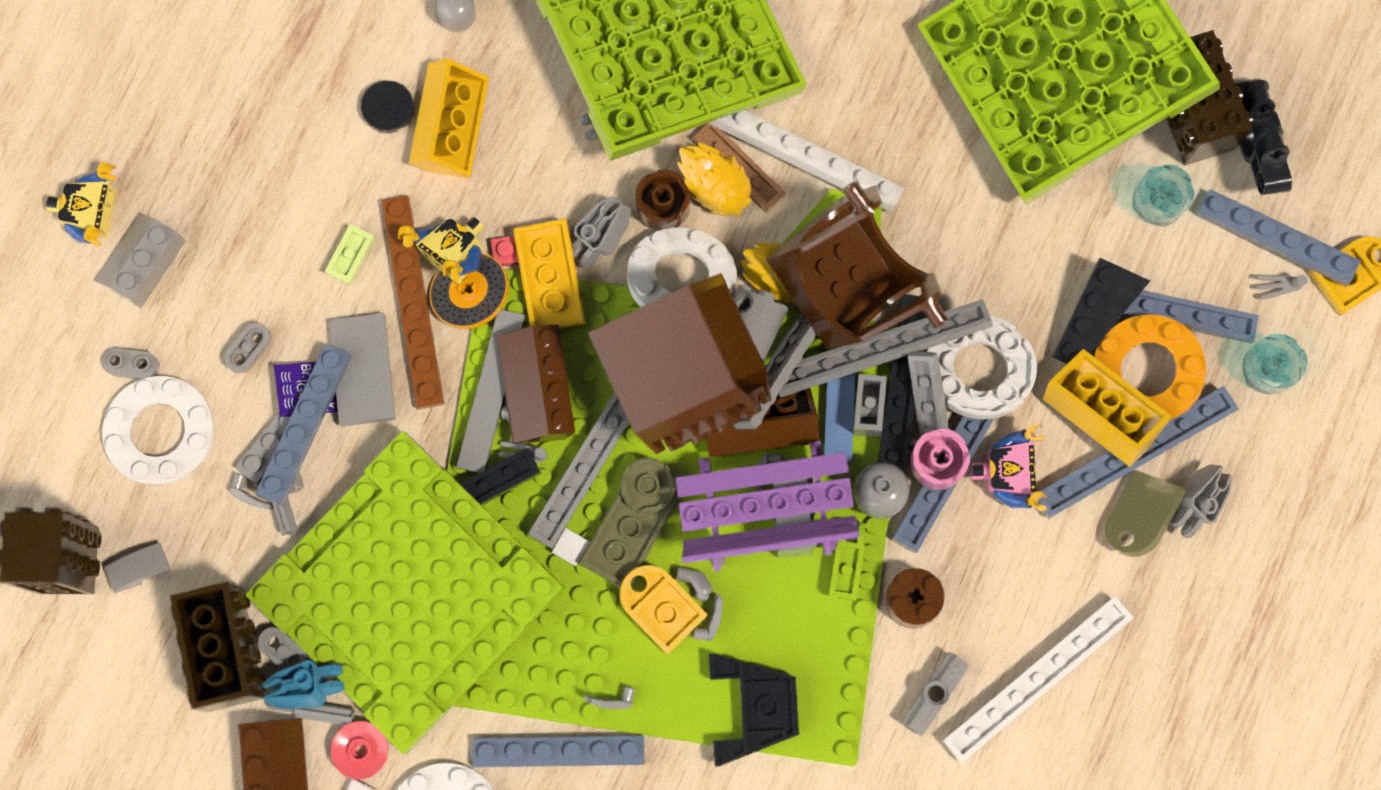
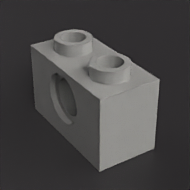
(869, 405)

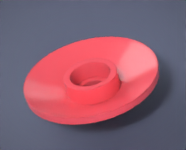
(345, 747)

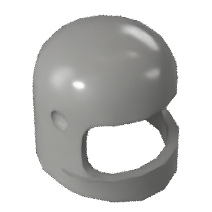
(456, 14)

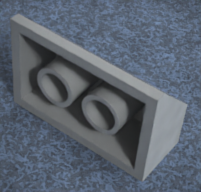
(141, 260)

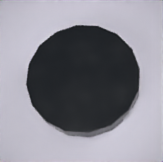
(387, 106)

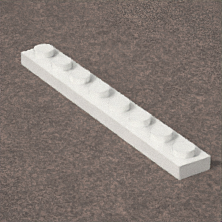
(806, 155)
(1037, 679)

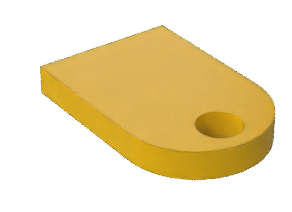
(1364, 282)
(661, 607)

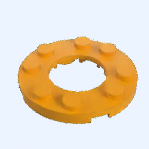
(1177, 339)

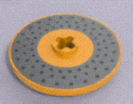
(472, 310)

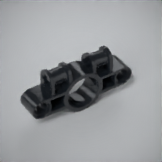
(1264, 143)

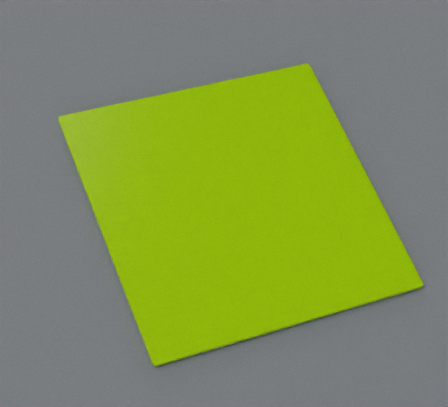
(771, 605)

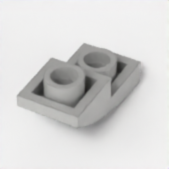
(137, 566)

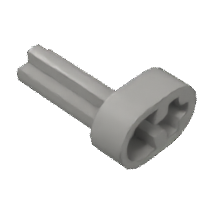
(285, 514)

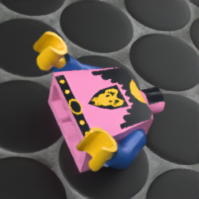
(1012, 470)

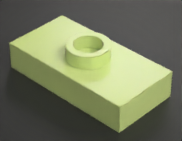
(350, 254)

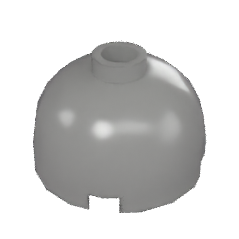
(881, 490)

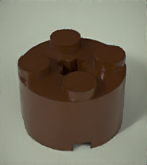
(656, 187)
(926, 587)

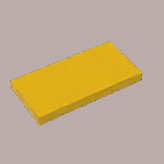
(549, 274)

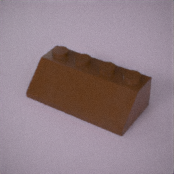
(536, 384)
(786, 423)
(273, 755)

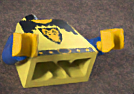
(86, 205)
(448, 246)

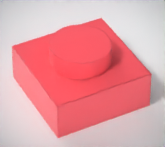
(505, 251)

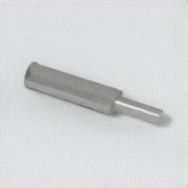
(326, 713)

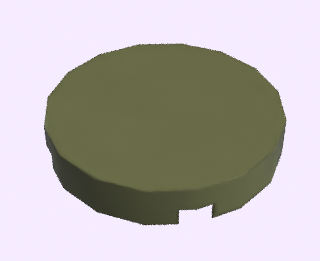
(644, 493)

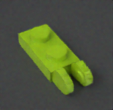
(847, 567)

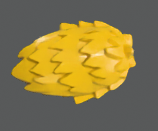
(715, 180)
(761, 273)

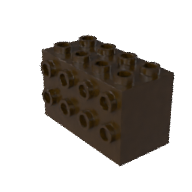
(1217, 121)
(49, 551)
(217, 647)

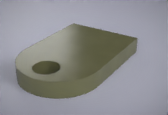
(1143, 512)

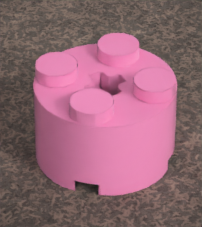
(954, 463)

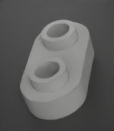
(247, 347)
(130, 364)
(284, 651)

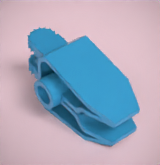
(302, 685)

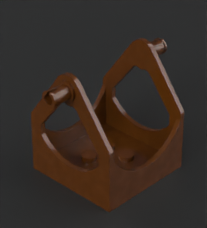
(849, 273)

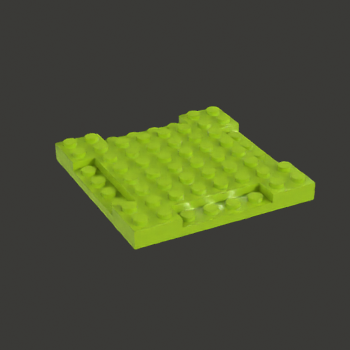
(671, 63)
(1065, 77)
(406, 591)

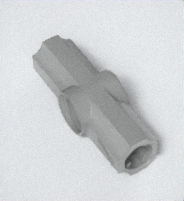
(946, 679)

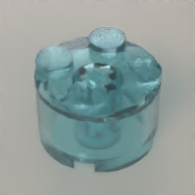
(1152, 205)
(1285, 354)

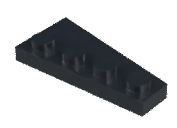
(1100, 306)

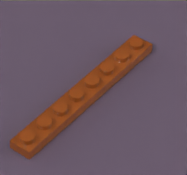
(413, 306)

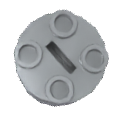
(761, 316)

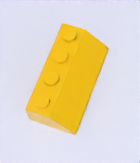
(449, 119)
(1106, 407)

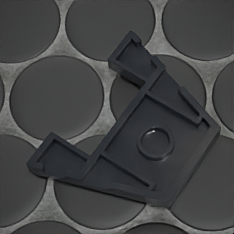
(766, 705)

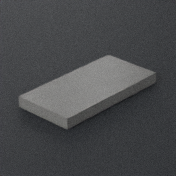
(366, 386)

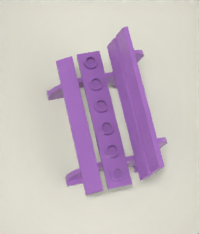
(766, 505)

